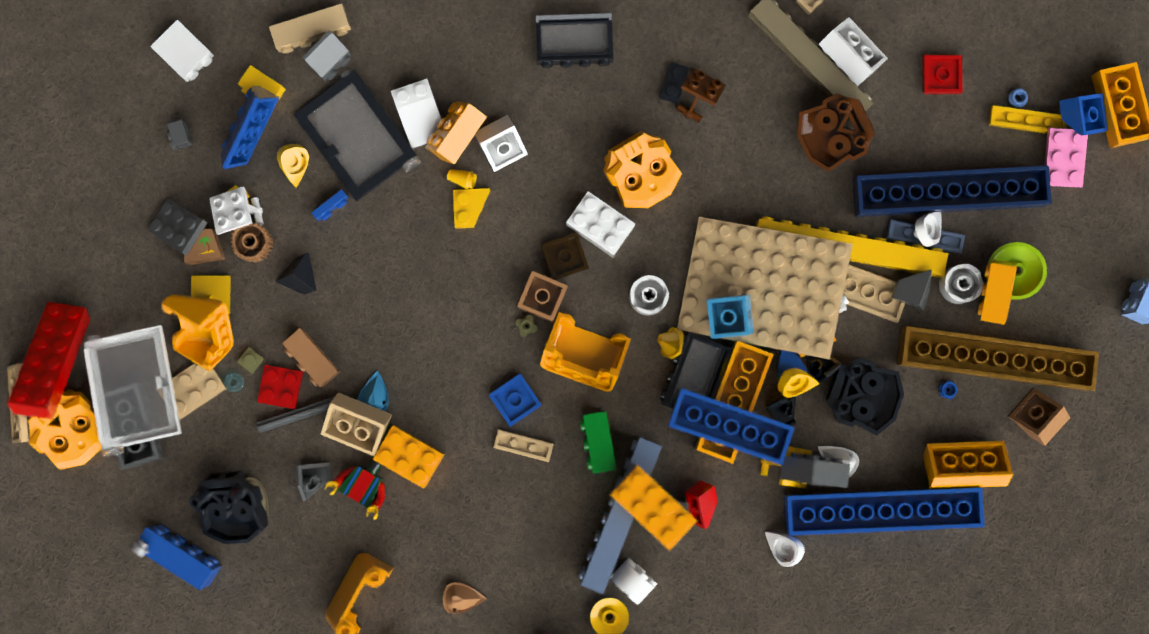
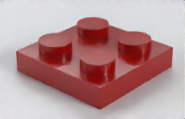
(942, 74)
(280, 387)

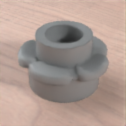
(139, 547)

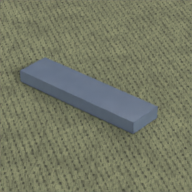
(903, 232)

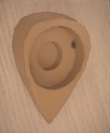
(461, 597)

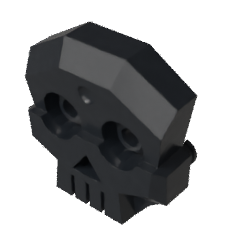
(880, 401)
(229, 495)

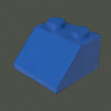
(1085, 114)

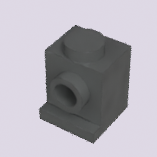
(179, 134)

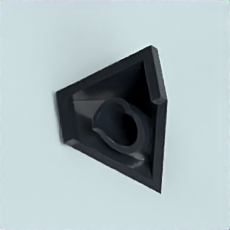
(299, 275)
(820, 367)
(783, 410)

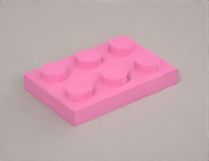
(1065, 157)

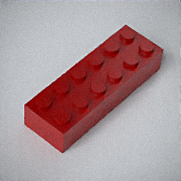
(49, 361)

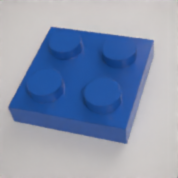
(515, 400)

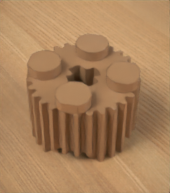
(243, 247)

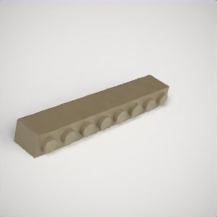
(805, 52)

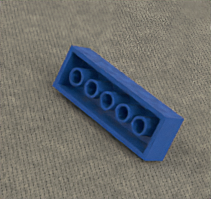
(730, 426)

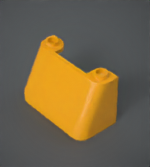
(204, 329)
(584, 354)
(363, 570)

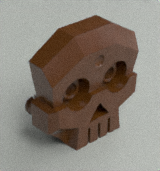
(820, 138)

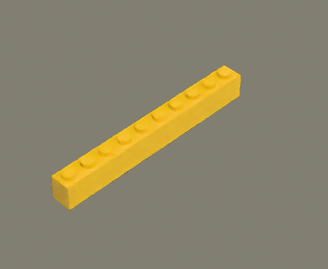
(870, 251)

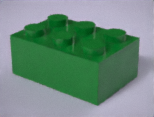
(598, 442)

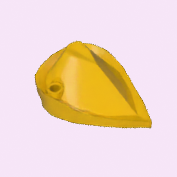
(292, 162)
(671, 343)
(795, 382)

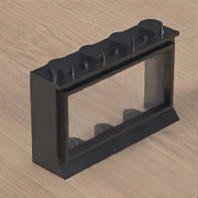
(574, 40)
(696, 369)

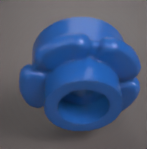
(948, 384)

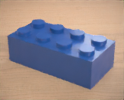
(180, 557)

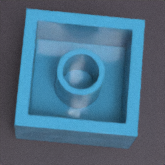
(730, 316)

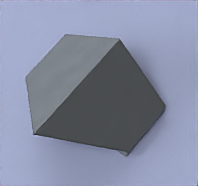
(913, 290)
(312, 477)

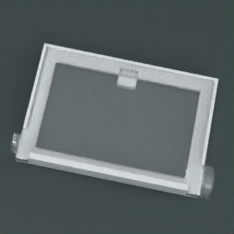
(131, 388)

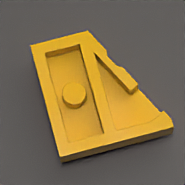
(468, 206)

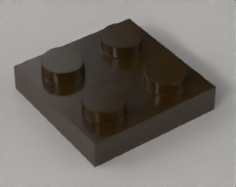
(565, 256)

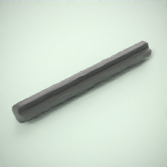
(294, 415)

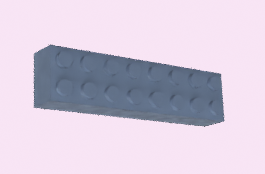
(615, 522)

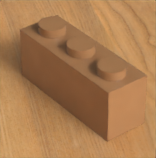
(310, 358)

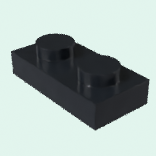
(674, 81)

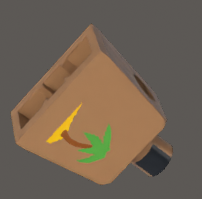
(205, 249)

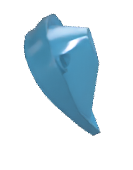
(375, 393)

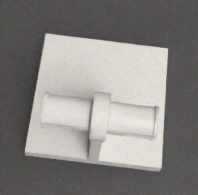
(232, 210)

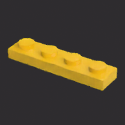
(1024, 119)

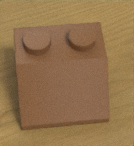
(1040, 416)

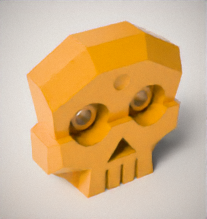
(649, 184)
(79, 440)

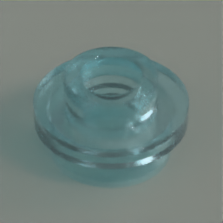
(240, 382)

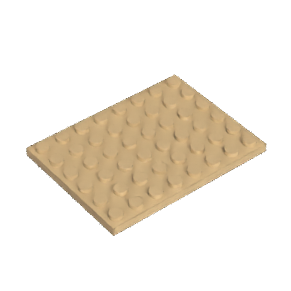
(790, 280)

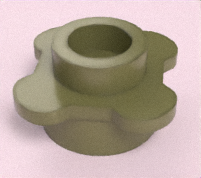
(521, 324)

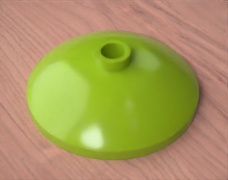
(1032, 267)

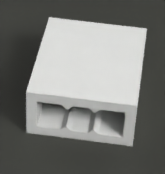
(182, 51)

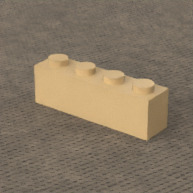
(309, 28)

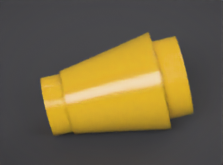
(463, 178)

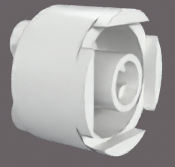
(971, 282)
(658, 290)
(633, 581)

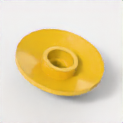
(616, 624)

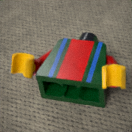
(362, 486)

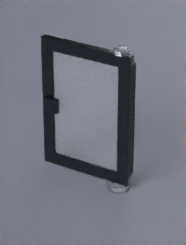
(356, 135)

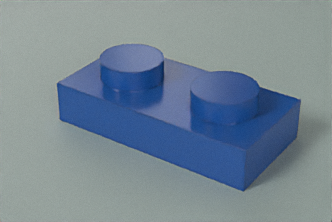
(337, 201)

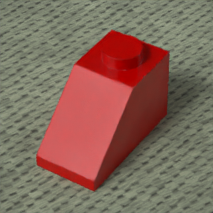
(702, 503)

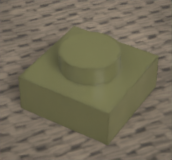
(250, 360)

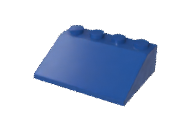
(248, 127)

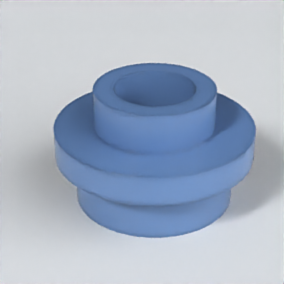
(1023, 95)

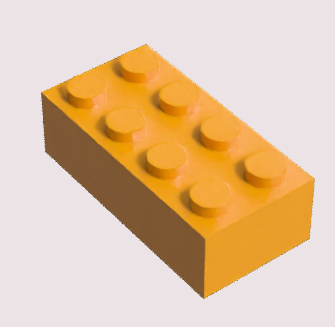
(1124, 104)
(967, 464)
(653, 507)

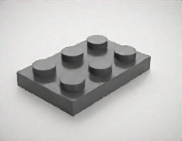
(177, 226)

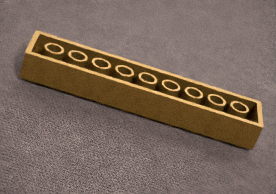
(998, 358)

